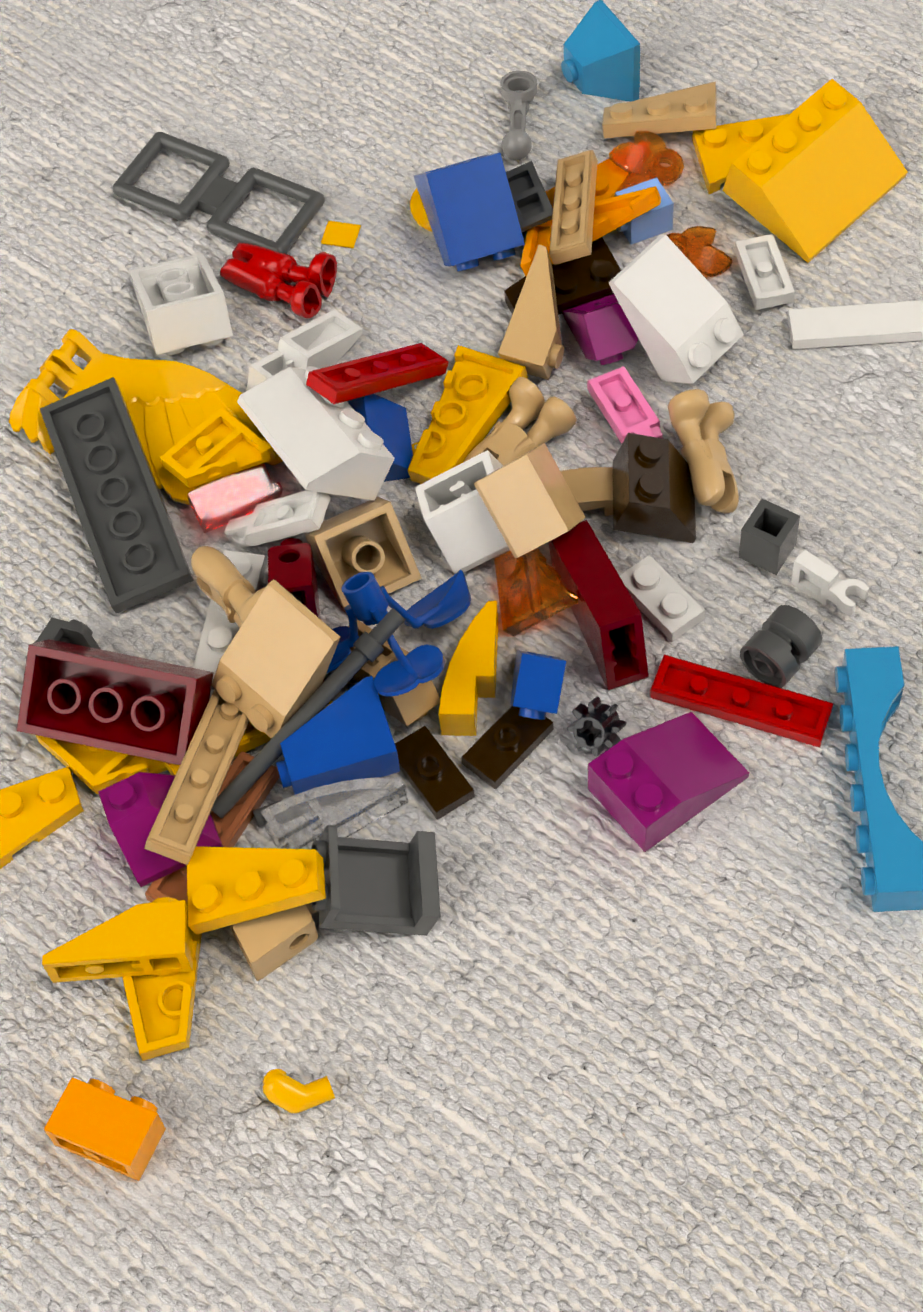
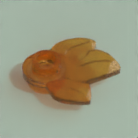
(643, 159)
(697, 247)

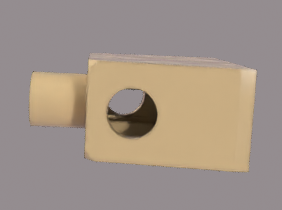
(275, 938)

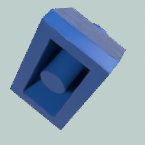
(537, 684)

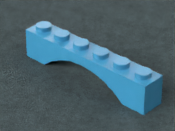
(893, 853)

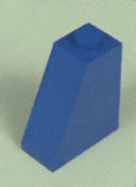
(340, 743)

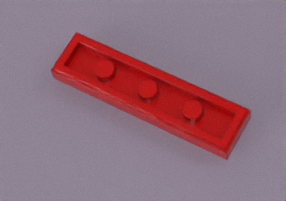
(377, 373)
(741, 700)

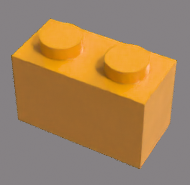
(106, 1127)

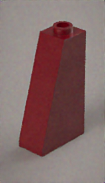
(604, 606)

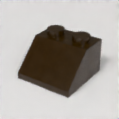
(653, 490)

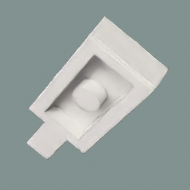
(279, 519)

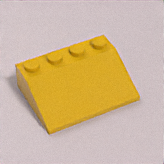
(815, 171)

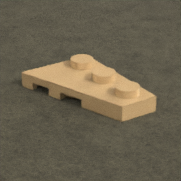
(664, 113)

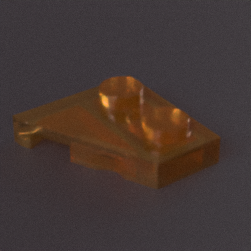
(529, 591)

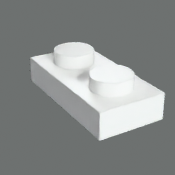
(764, 271)
(662, 598)

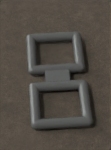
(217, 194)

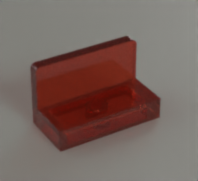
(232, 496)

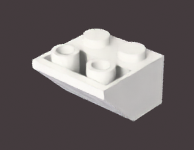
(459, 515)

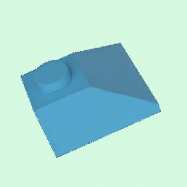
(603, 56)

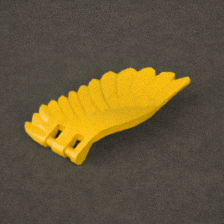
(161, 396)

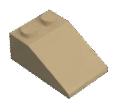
(275, 660)

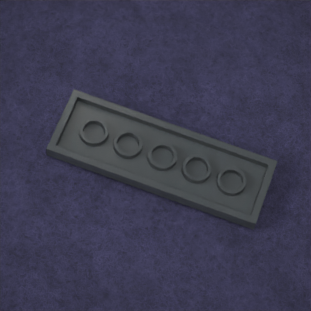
(116, 495)

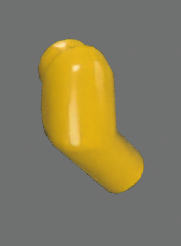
(293, 1095)

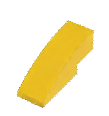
(470, 674)

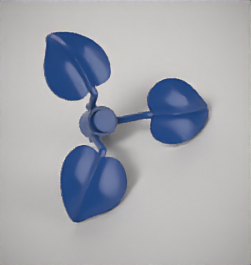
(369, 604)

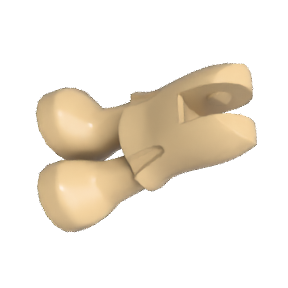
(528, 404)
(698, 431)
(224, 583)

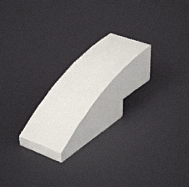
(313, 344)

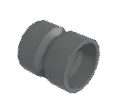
(781, 646)

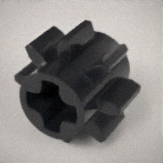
(596, 726)

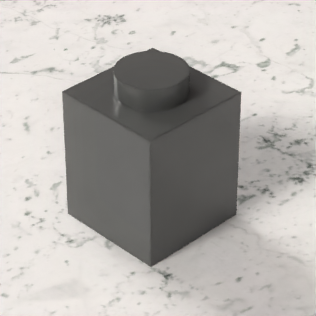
(769, 536)

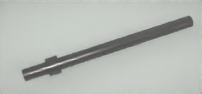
(367, 648)

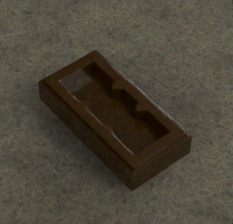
(505, 746)
(432, 773)

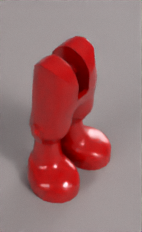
(266, 272)

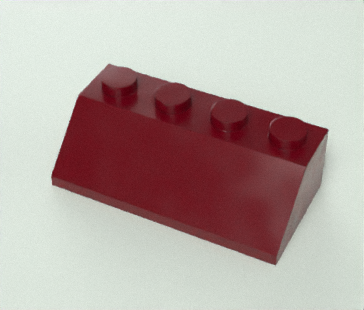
(112, 700)

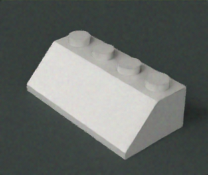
(317, 440)

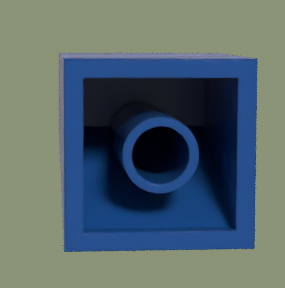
(471, 211)

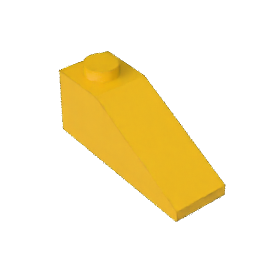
(134, 943)

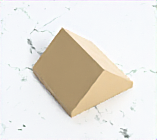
(530, 501)

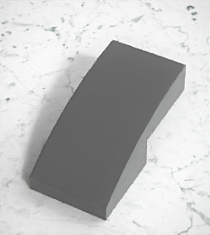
(529, 196)

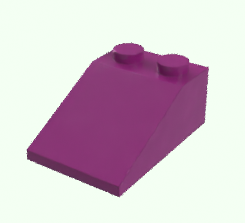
(663, 777)

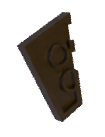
(577, 279)

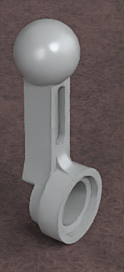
(517, 142)

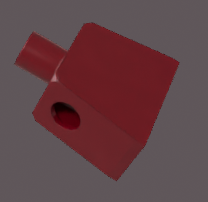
(294, 570)

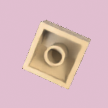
(363, 541)

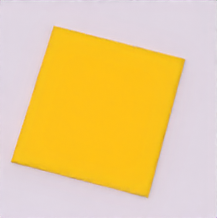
(340, 234)

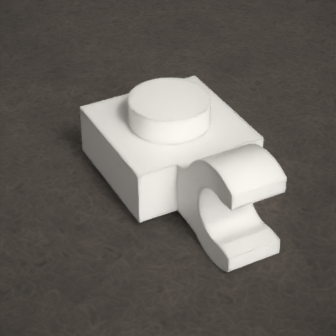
(821, 581)

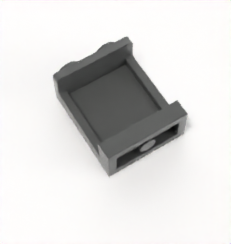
(379, 884)

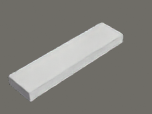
(856, 324)

